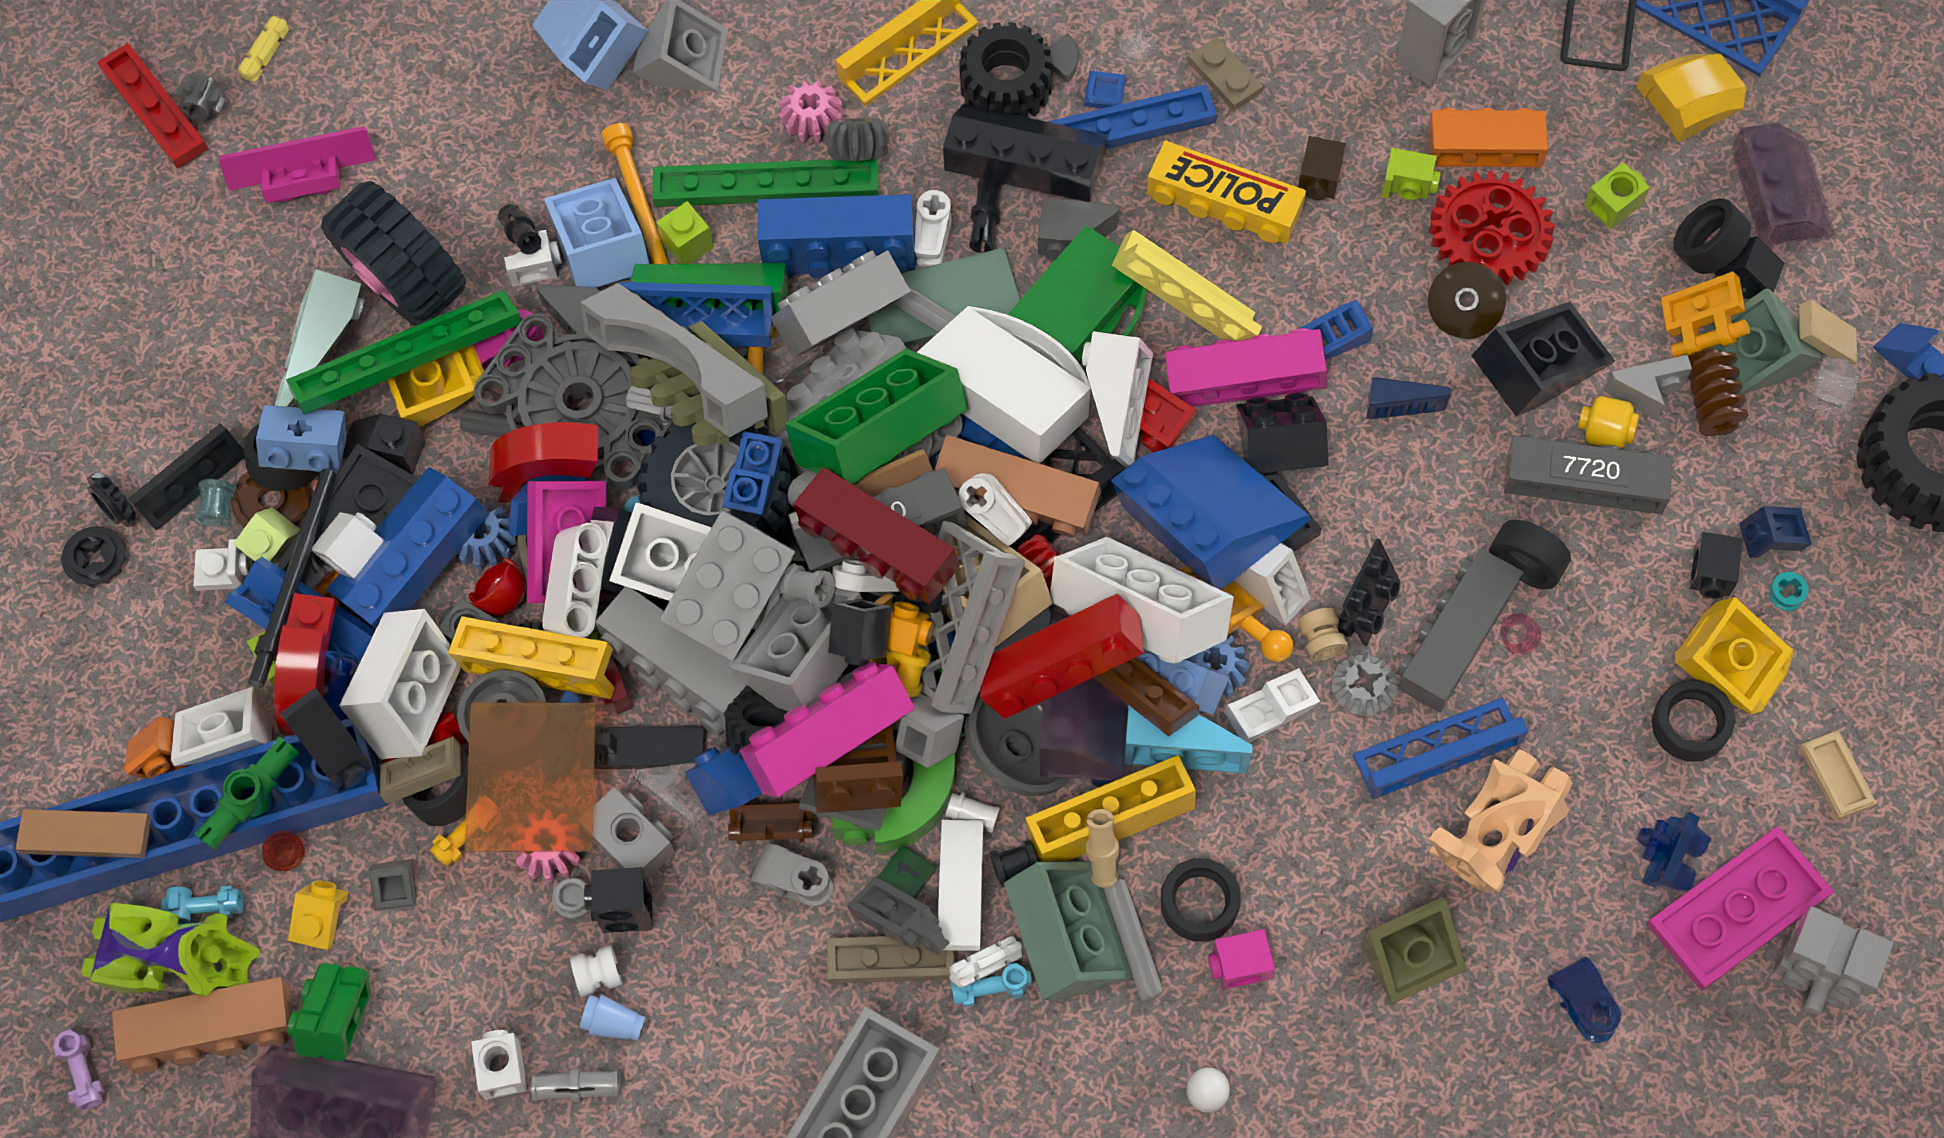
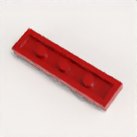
(152, 105)

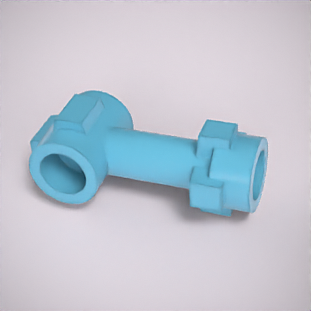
(180, 902)
(1014, 981)

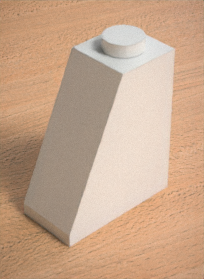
(1277, 583)

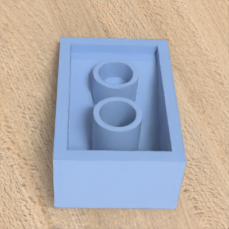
(597, 233)

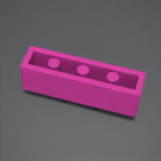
(1247, 368)
(826, 728)

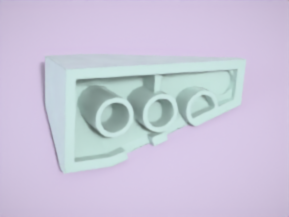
(320, 323)

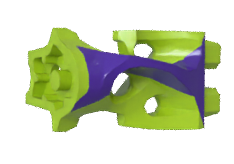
(189, 950)

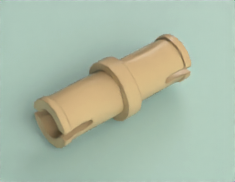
(1102, 848)

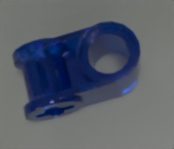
(1586, 994)

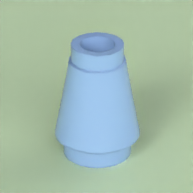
(610, 1019)

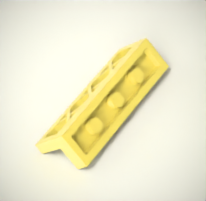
(1185, 289)

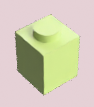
(267, 536)

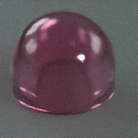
(1533, 636)

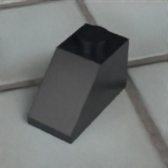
(388, 437)

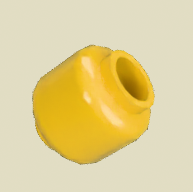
(1609, 422)

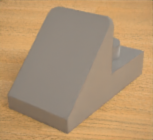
(1646, 382)

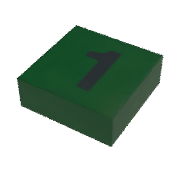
(907, 872)

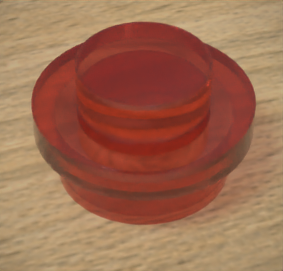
(282, 850)

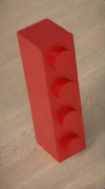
(1062, 656)

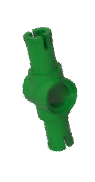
(233, 810)

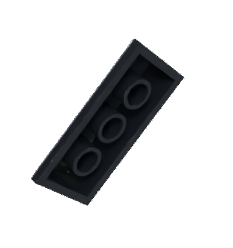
(1024, 152)

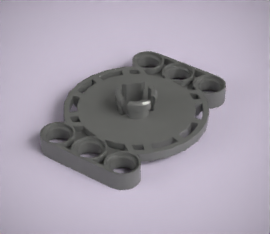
(574, 370)

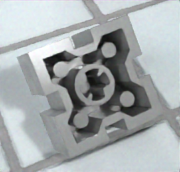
(1832, 960)

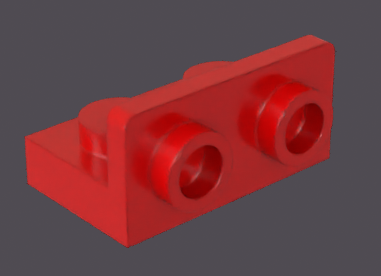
(1163, 418)

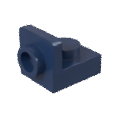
(1774, 529)

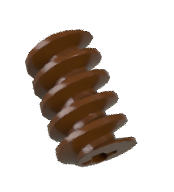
(1716, 392)

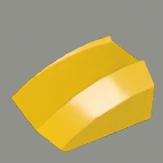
(1693, 92)
(436, 386)
(1736, 655)

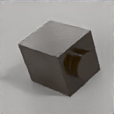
(1321, 167)

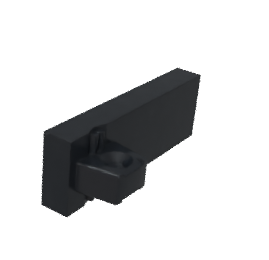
(180, 480)
(647, 746)

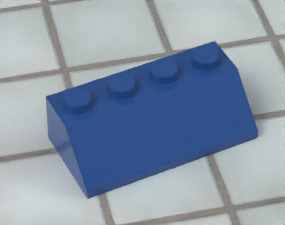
(417, 545)

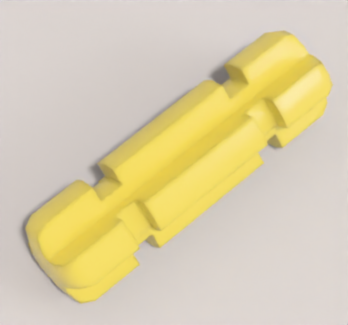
(263, 49)

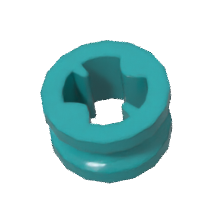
(1792, 602)

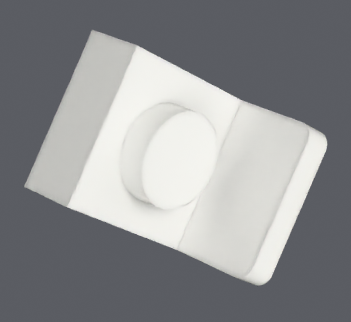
(534, 267)
(220, 568)

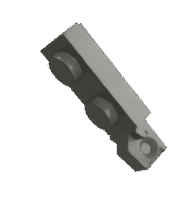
(898, 916)

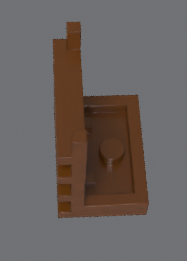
(861, 778)

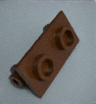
(770, 822)

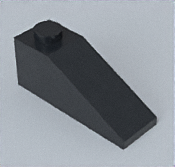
(327, 740)

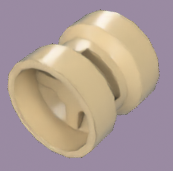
(1322, 634)

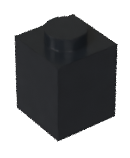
(859, 630)

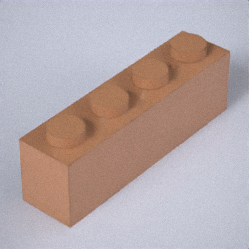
(1039, 490)
(202, 1024)

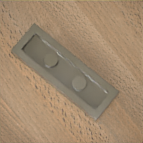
(883, 961)

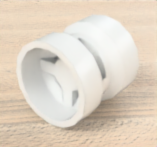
(593, 971)

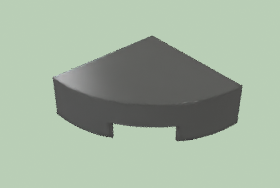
(1064, 57)

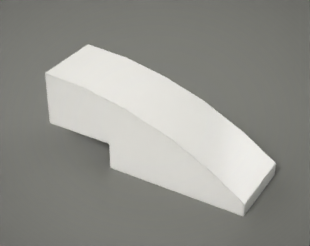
(961, 883)

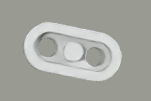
(854, 577)

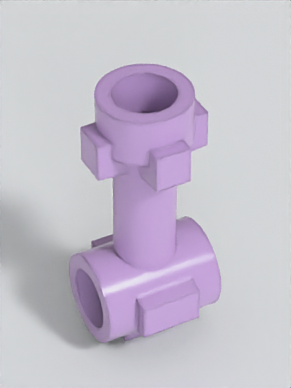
(75, 1048)

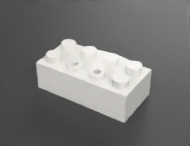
(1009, 385)

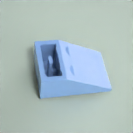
(590, 37)

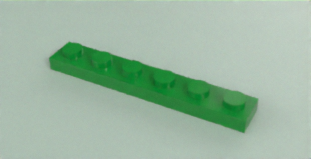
(763, 180)
(403, 352)

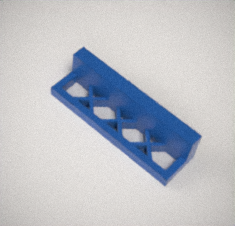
(731, 323)
(262, 585)
(1442, 757)

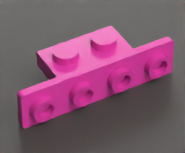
(298, 165)

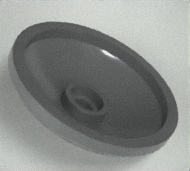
(993, 738)

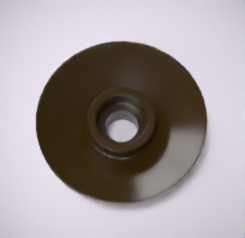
(1472, 320)

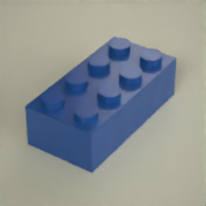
(832, 232)

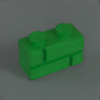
(330, 1011)

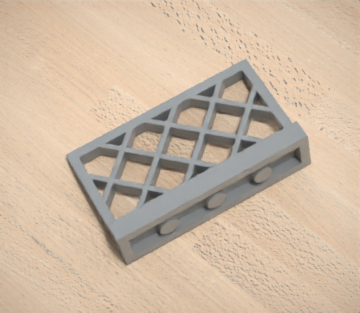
(976, 627)

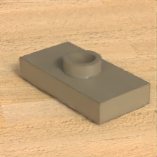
(413, 774)

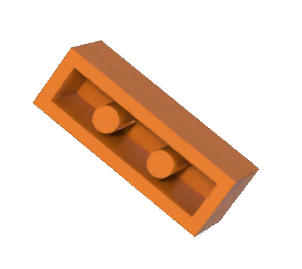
(1488, 137)

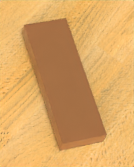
(83, 833)

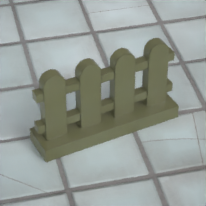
(680, 388)

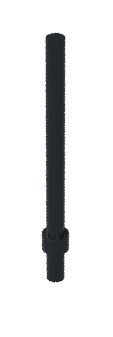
(267, 644)

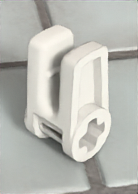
(930, 229)
(996, 510)

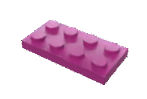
(1739, 908)

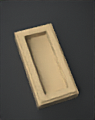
(1827, 332)
(1838, 775)

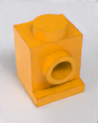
(908, 626)

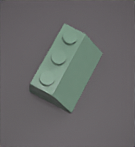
(1066, 929)

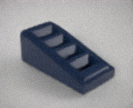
(1403, 398)

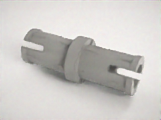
(575, 1085)

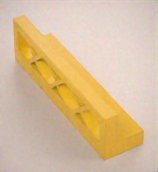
(893, 37)
(545, 656)

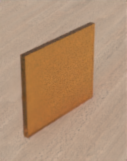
(530, 777)

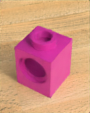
(1241, 959)

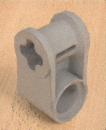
(786, 874)

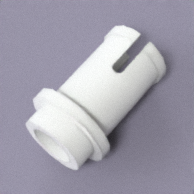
(968, 809)

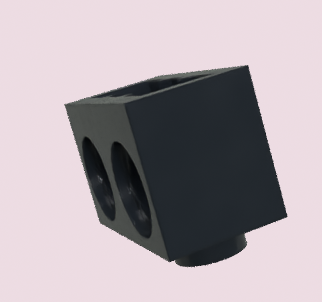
(620, 900)

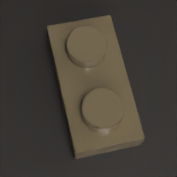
(1225, 73)

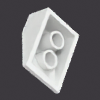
(1119, 380)

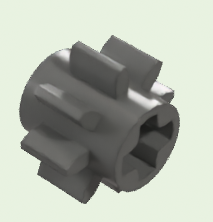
(200, 97)

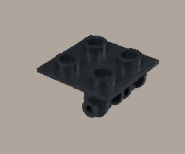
(1369, 595)

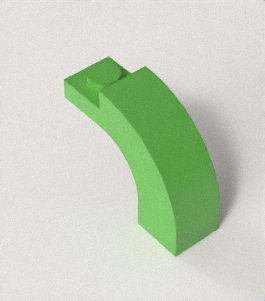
(918, 814)

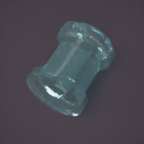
(214, 503)

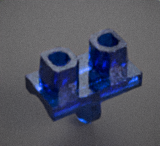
(1666, 849)

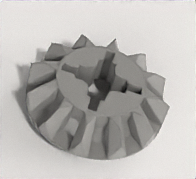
(1356, 699)

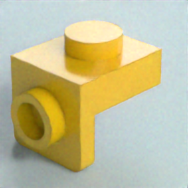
(316, 914)

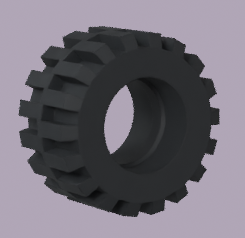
(1006, 47)

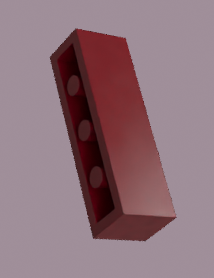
(876, 536)

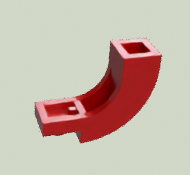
(541, 451)
(302, 652)

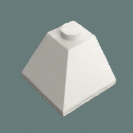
(220, 728)

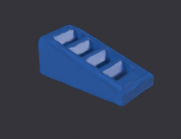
(1350, 339)

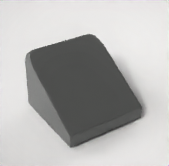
(393, 884)

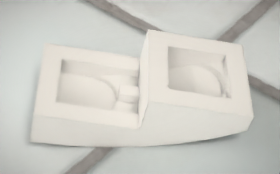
(1272, 706)

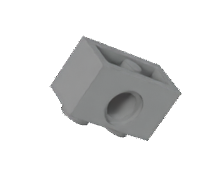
(618, 813)

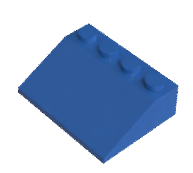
(1208, 508)

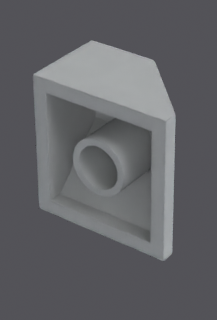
(682, 49)

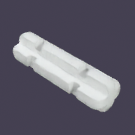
(985, 962)

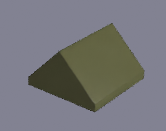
(1414, 950)

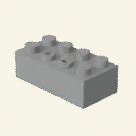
(851, 357)

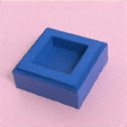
(1104, 89)

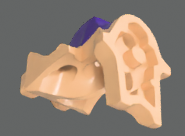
(1521, 804)

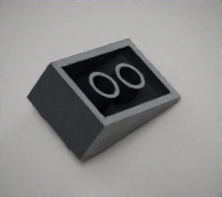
(1541, 357)

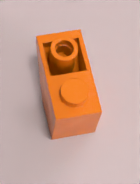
(151, 750)

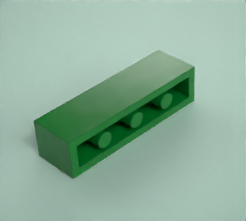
(718, 274)

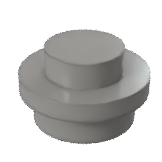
(569, 898)

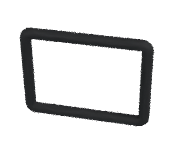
(1595, 64)

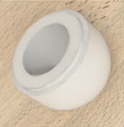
(1208, 1089)

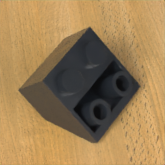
(1283, 433)

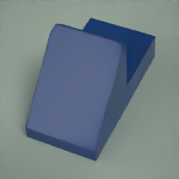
(1911, 350)

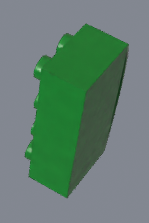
(1082, 295)

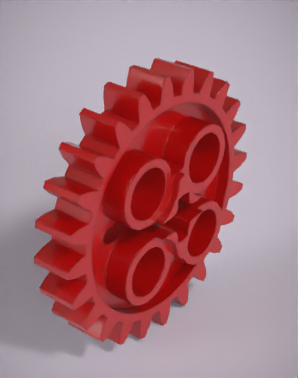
(1473, 203)

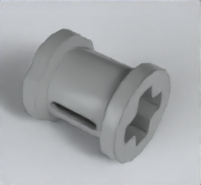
(799, 584)

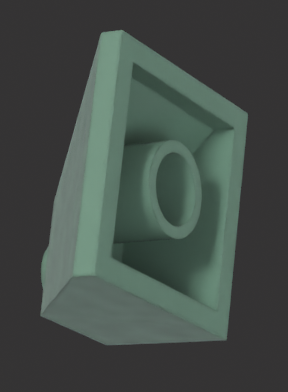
(1773, 346)

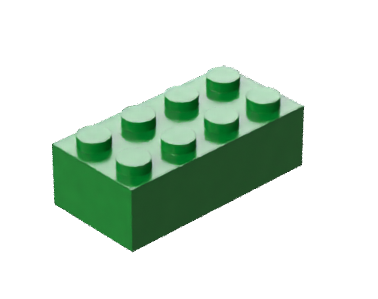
(877, 416)

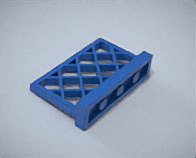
(1787, 10)

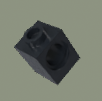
(1756, 267)
(1716, 565)

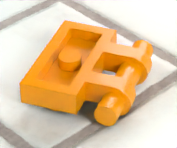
(1702, 305)

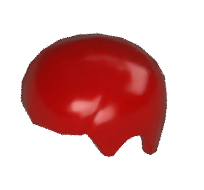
(499, 589)

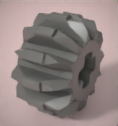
(857, 139)

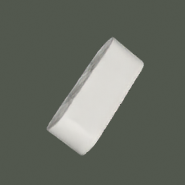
(587, 568)

